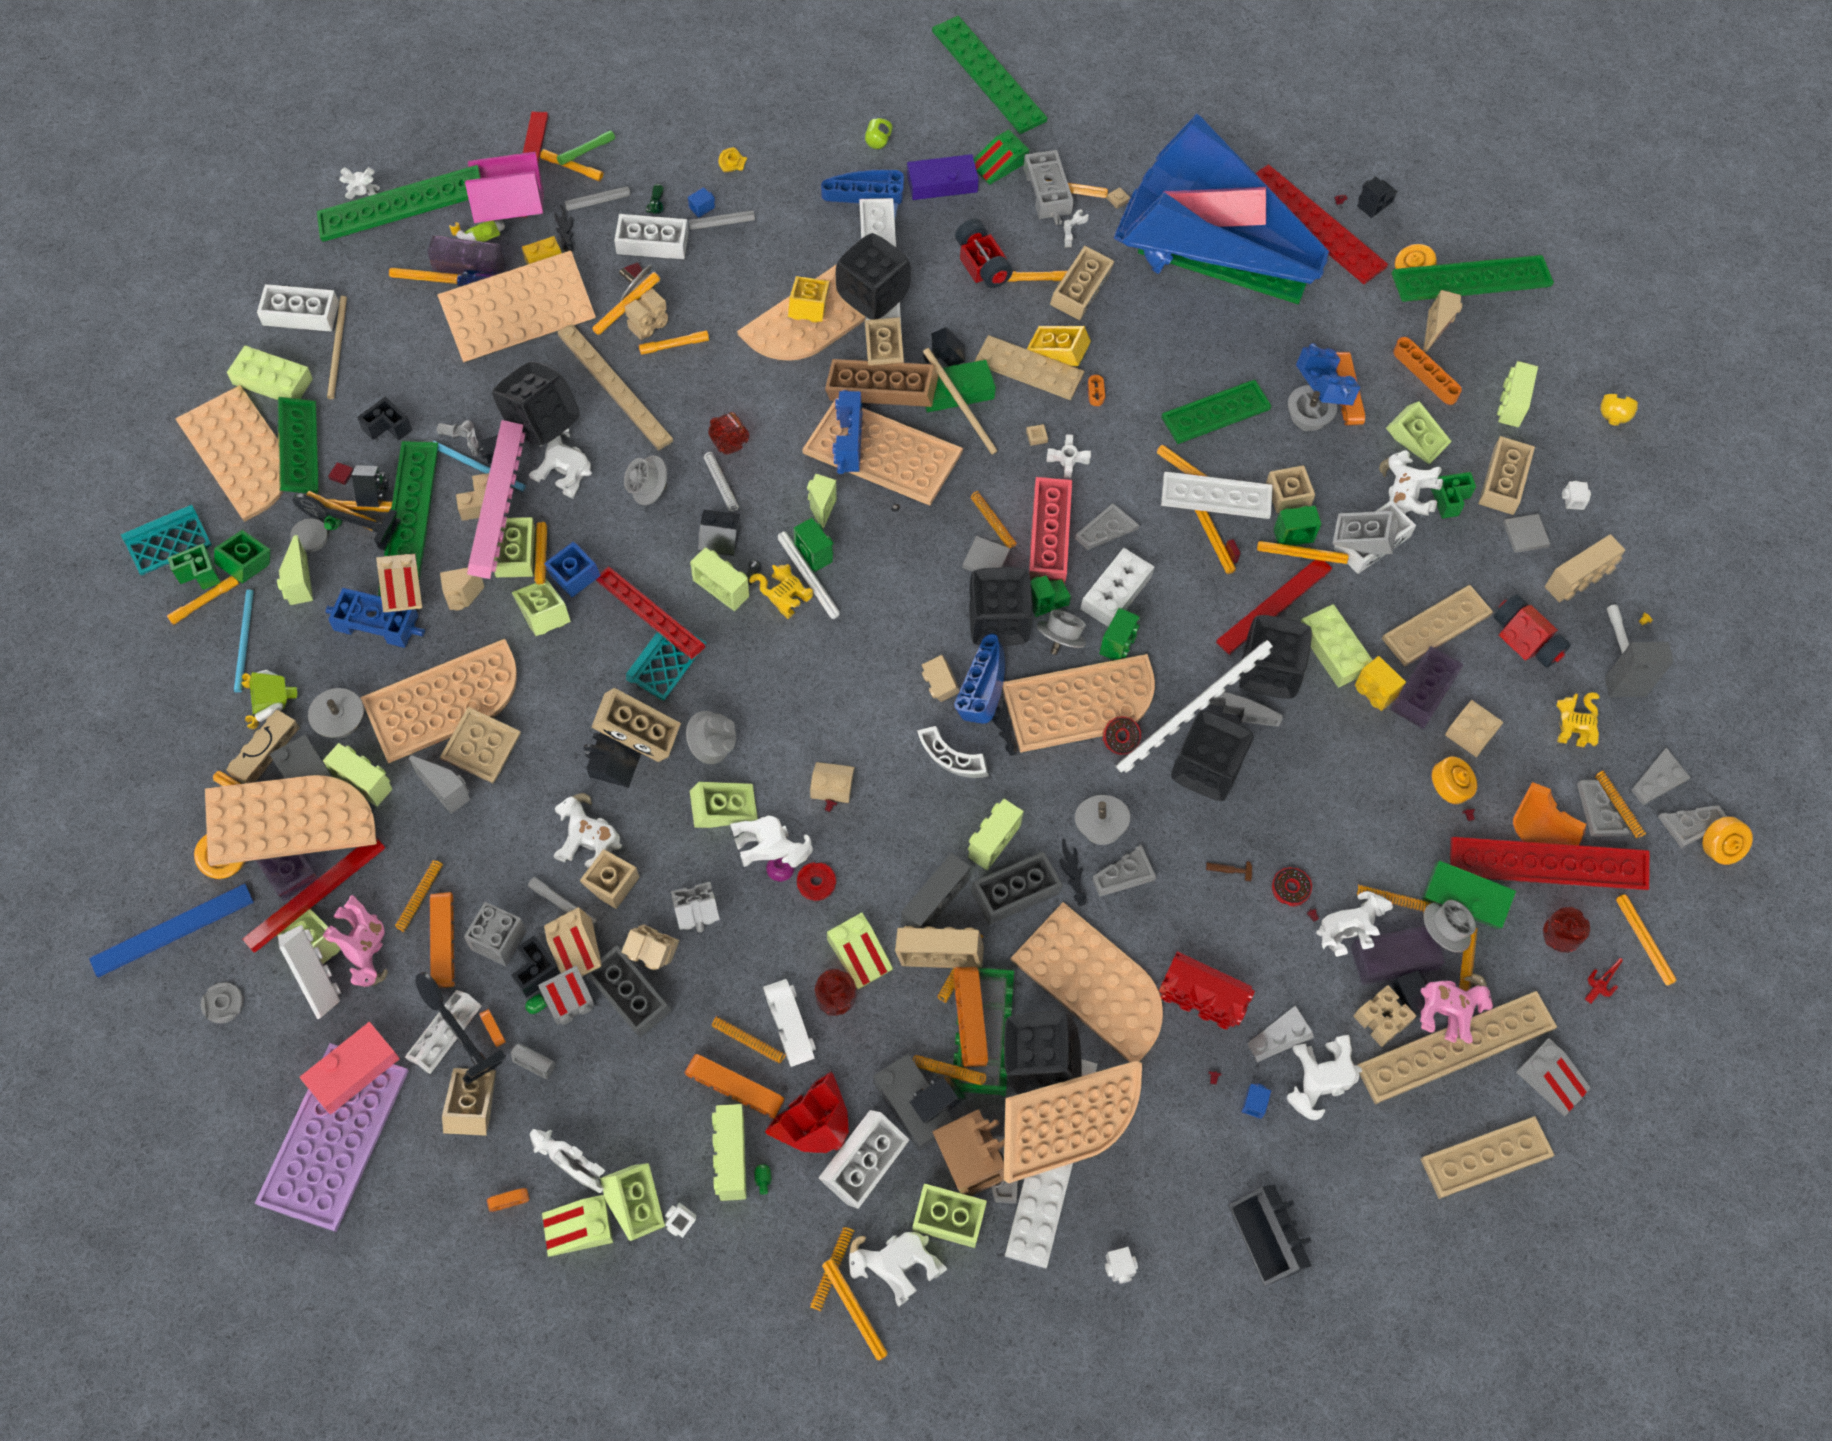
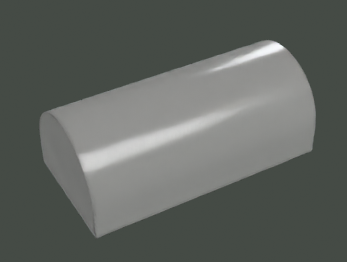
(532, 1061)

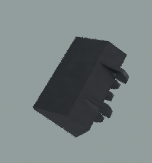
(611, 760)
(1270, 1234)

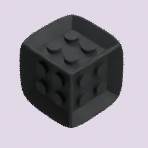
(873, 276)
(538, 401)
(1000, 605)
(1284, 668)
(1212, 755)
(1041, 1050)

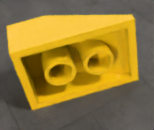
(808, 299)
(1061, 343)

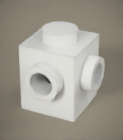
(679, 1220)

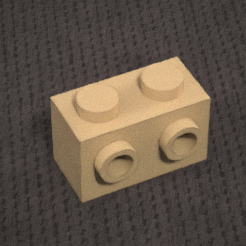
(940, 678)

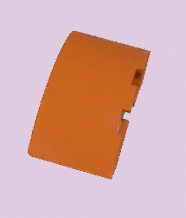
(1542, 822)

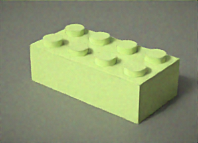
(269, 374)
(1336, 645)
(730, 1150)

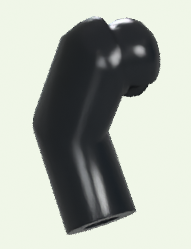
(754, 568)

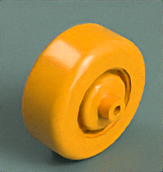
(1415, 256)
(1454, 780)
(1727, 840)
(216, 871)

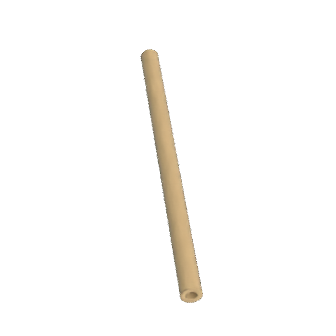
(337, 347)
(960, 401)

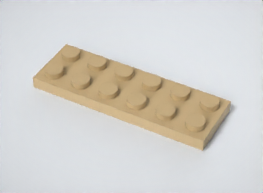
(1030, 367)
(1437, 625)
(1487, 1157)

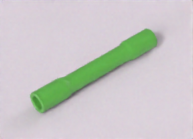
(572, 154)

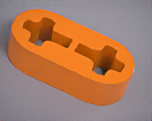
(1092, 390)
(492, 1028)
(508, 1199)

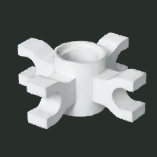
(358, 182)
(1068, 462)

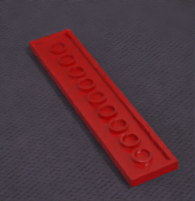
(1340, 243)
(1552, 863)

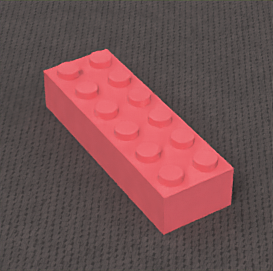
(1226, 206)
(1050, 528)

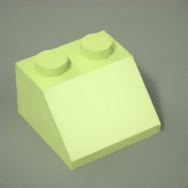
(822, 497)

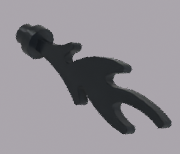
(565, 229)
(1001, 723)
(1070, 869)

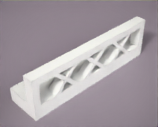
(435, 1047)

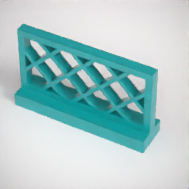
(157, 528)
(647, 656)

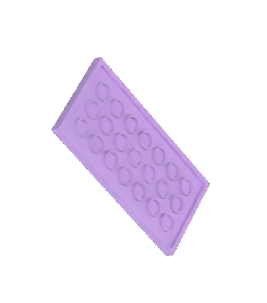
(329, 1152)

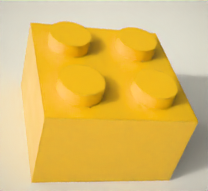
(1379, 683)

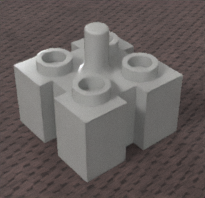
(695, 907)

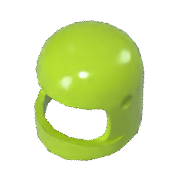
(874, 137)

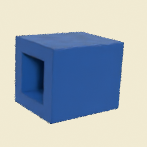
(701, 202)
(1256, 1100)

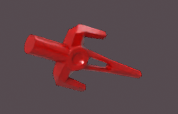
(1600, 986)

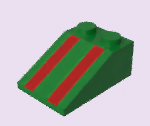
(1000, 157)

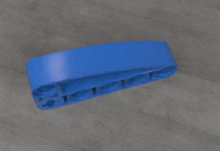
(864, 185)
(983, 683)

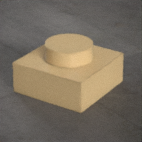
(1118, 198)
(1037, 435)

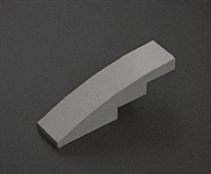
(1249, 710)

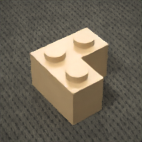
(471, 502)

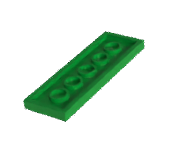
(1216, 411)
(297, 445)

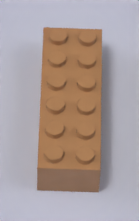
(884, 383)

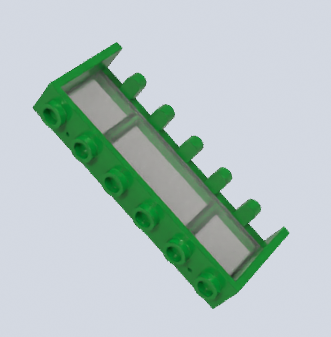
(997, 1006)

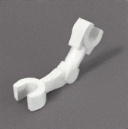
(1077, 219)

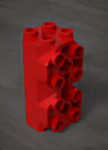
(1207, 990)

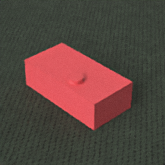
(349, 1068)

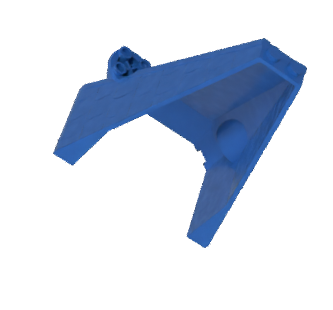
(1163, 226)

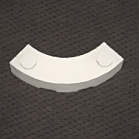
(957, 763)
(788, 1018)

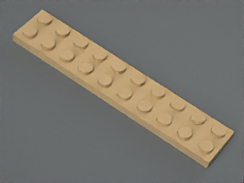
(1436, 1057)

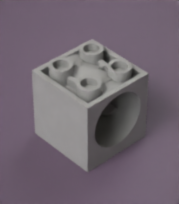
(495, 934)

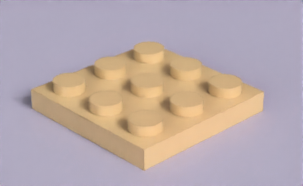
(480, 745)

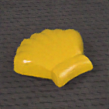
(731, 160)

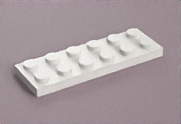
(1216, 495)

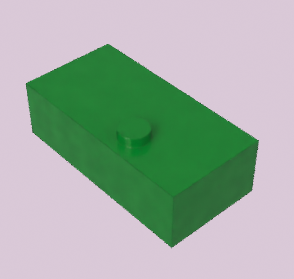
(972, 382)
(1483, 898)

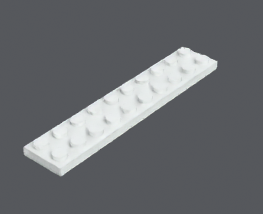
(878, 218)
(1199, 703)
(1040, 1210)

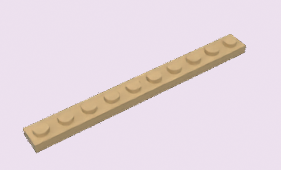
(615, 387)

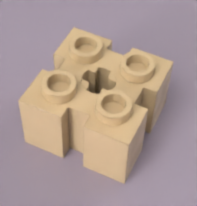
(646, 314)
(650, 946)
(1383, 1027)

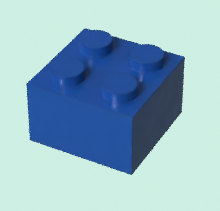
(572, 569)

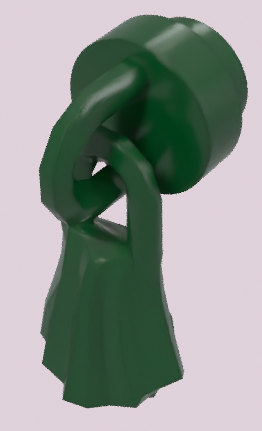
(655, 205)

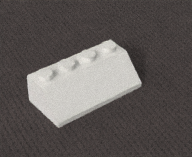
(309, 970)

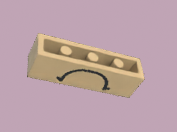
(256, 754)

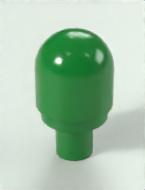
(330, 522)
(535, 1004)
(762, 1178)

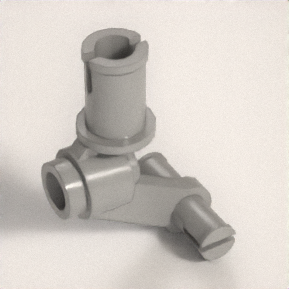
(466, 430)

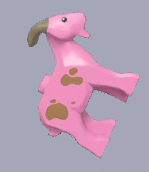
(361, 942)
(1456, 1004)

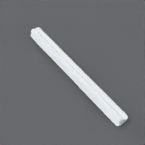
(808, 575)

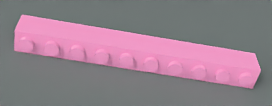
(495, 500)

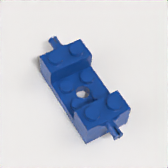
(1320, 372)
(848, 448)
(352, 611)

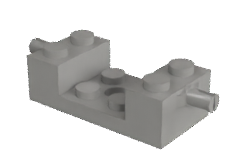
(1053, 196)

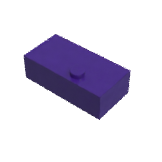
(942, 177)

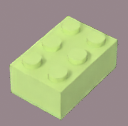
(1517, 394)
(516, 549)
(720, 578)
(359, 773)
(995, 834)
(949, 1215)

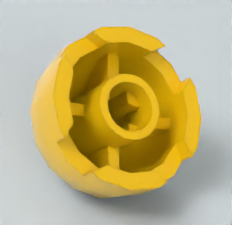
(1618, 410)

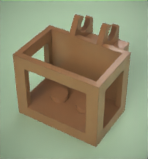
(971, 1153)

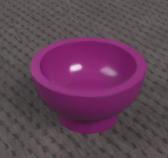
(778, 870)

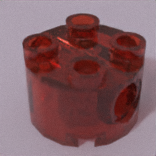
(728, 433)
(1566, 929)
(835, 992)

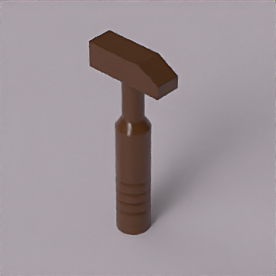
(1231, 869)

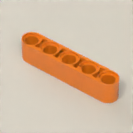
(1427, 370)
(1351, 414)
(441, 939)
(970, 1017)
(735, 1085)

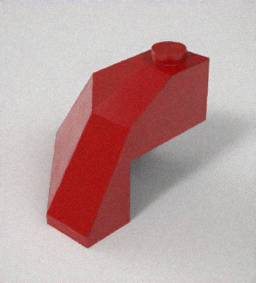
(814, 1122)

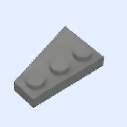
(1106, 527)
(1660, 778)
(1690, 825)
(1281, 1035)

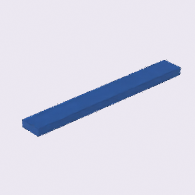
(171, 930)

